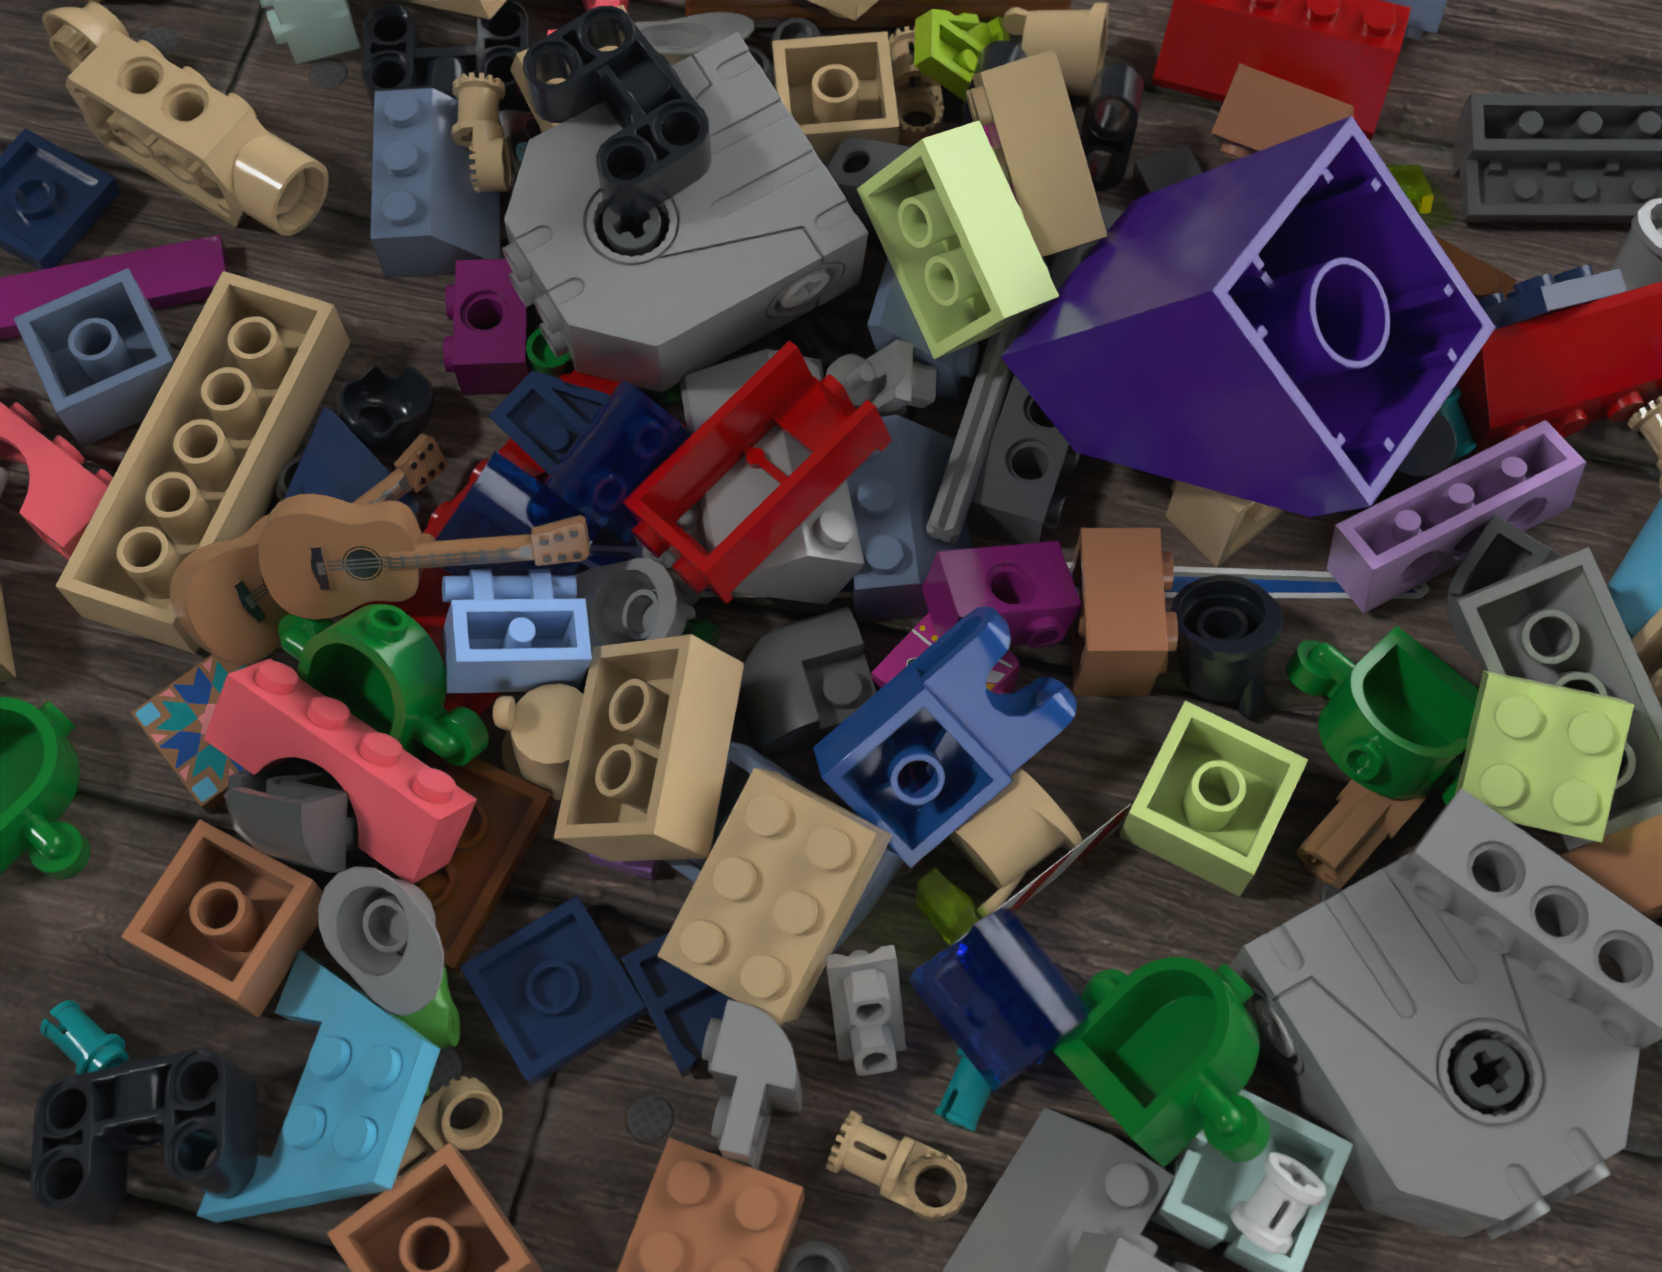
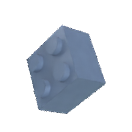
(99, 355)

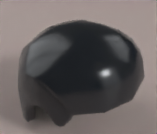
(386, 408)

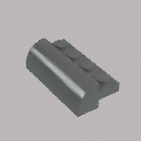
(1558, 157)

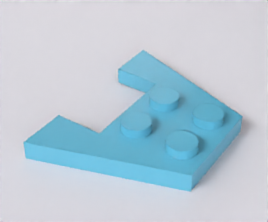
(350, 1104)

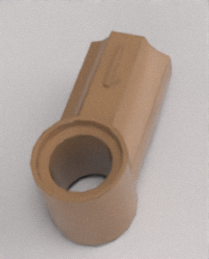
(1353, 833)

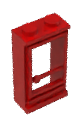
(806, 409)

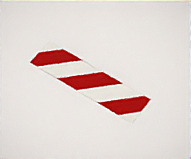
(1066, 862)

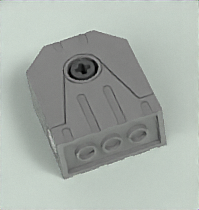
(702, 269)
(1437, 1059)

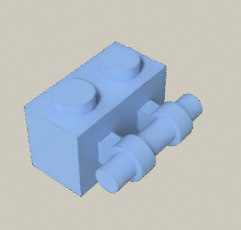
(513, 632)

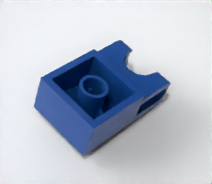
(950, 723)

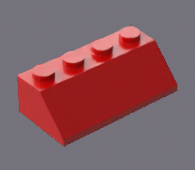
(1319, 44)
(1567, 368)

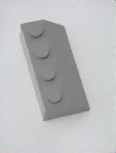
(824, 548)
(1566, 632)
(1053, 1190)

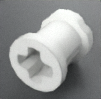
(1278, 1203)

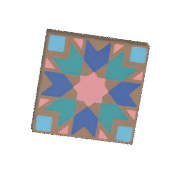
(177, 726)

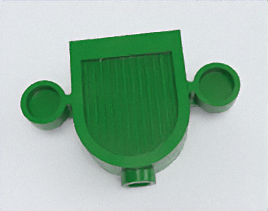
(387, 678)
(1391, 718)
(36, 789)
(1171, 1057)

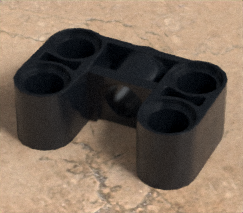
(397, 60)
(638, 92)
(1100, 124)
(141, 1108)

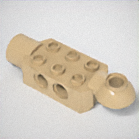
(181, 126)

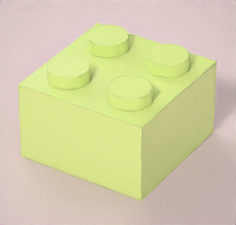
(1545, 754)
(1213, 798)

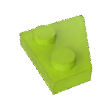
(950, 46)

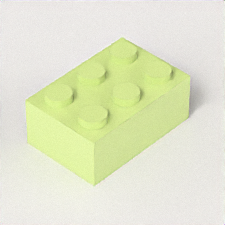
(957, 239)

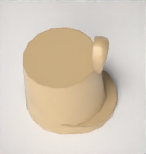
(1074, 34)
(539, 734)
(1013, 836)

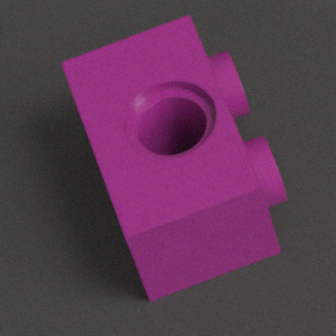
(491, 358)
(1020, 581)

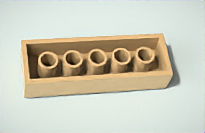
(205, 451)

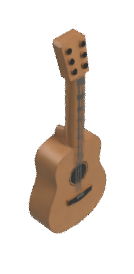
(337, 554)
(221, 587)

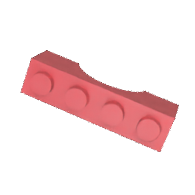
(60, 489)
(402, 807)

